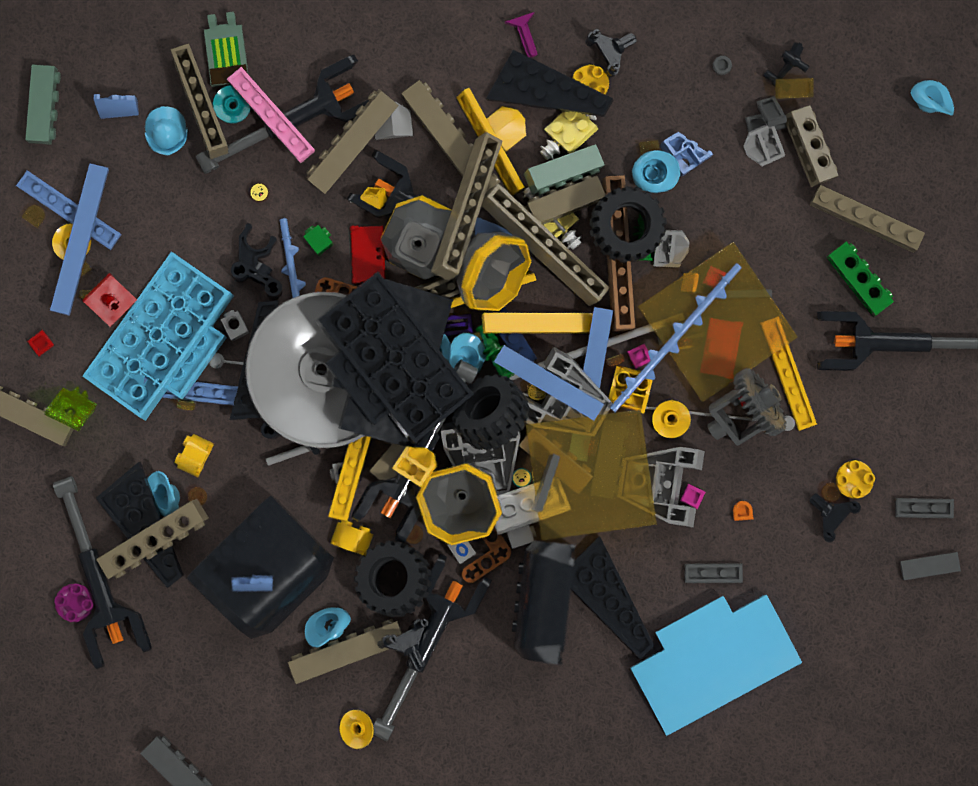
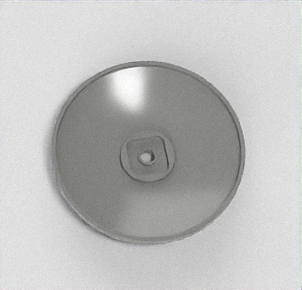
(285, 378)

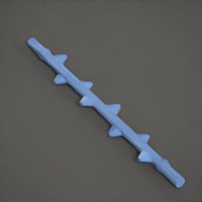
(290, 251)
(671, 344)

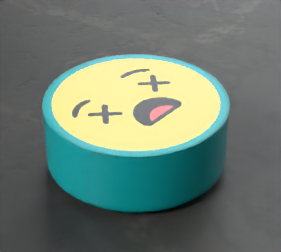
(521, 477)

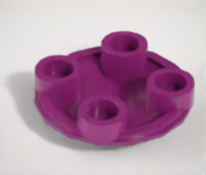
(74, 602)

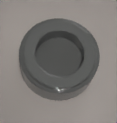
(722, 65)

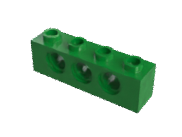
(861, 290)

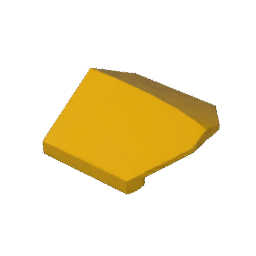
(508, 126)
(416, 464)

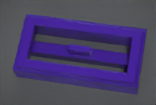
(458, 332)

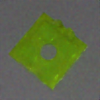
(71, 399)

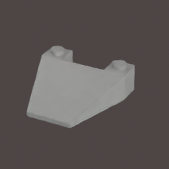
(571, 372)
(496, 462)
(666, 478)

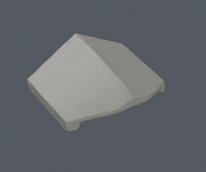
(397, 125)
(763, 145)
(671, 250)

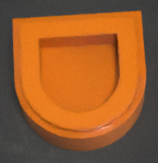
(742, 511)

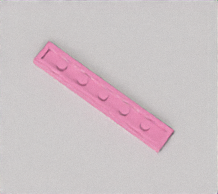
(271, 115)

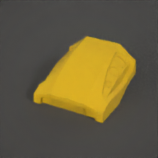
(638, 398)

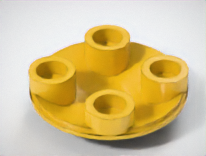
(593, 77)
(855, 479)

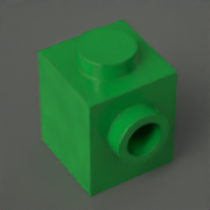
(318, 239)

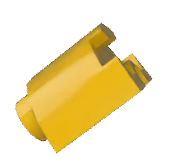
(194, 454)
(352, 538)

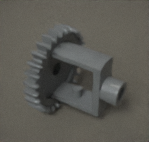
(761, 401)

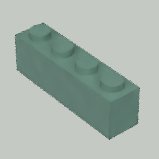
(42, 104)
(564, 169)

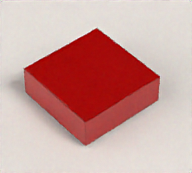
(40, 343)

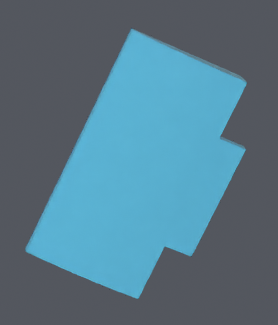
(162, 338)
(713, 660)

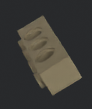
(802, 141)

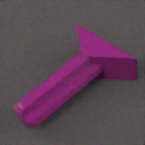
(525, 34)

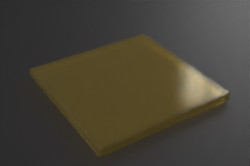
(734, 330)
(599, 476)

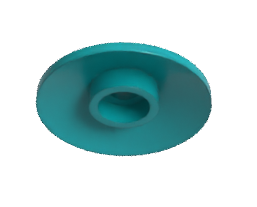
(221, 105)

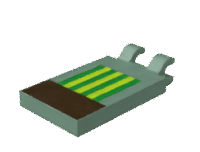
(224, 49)

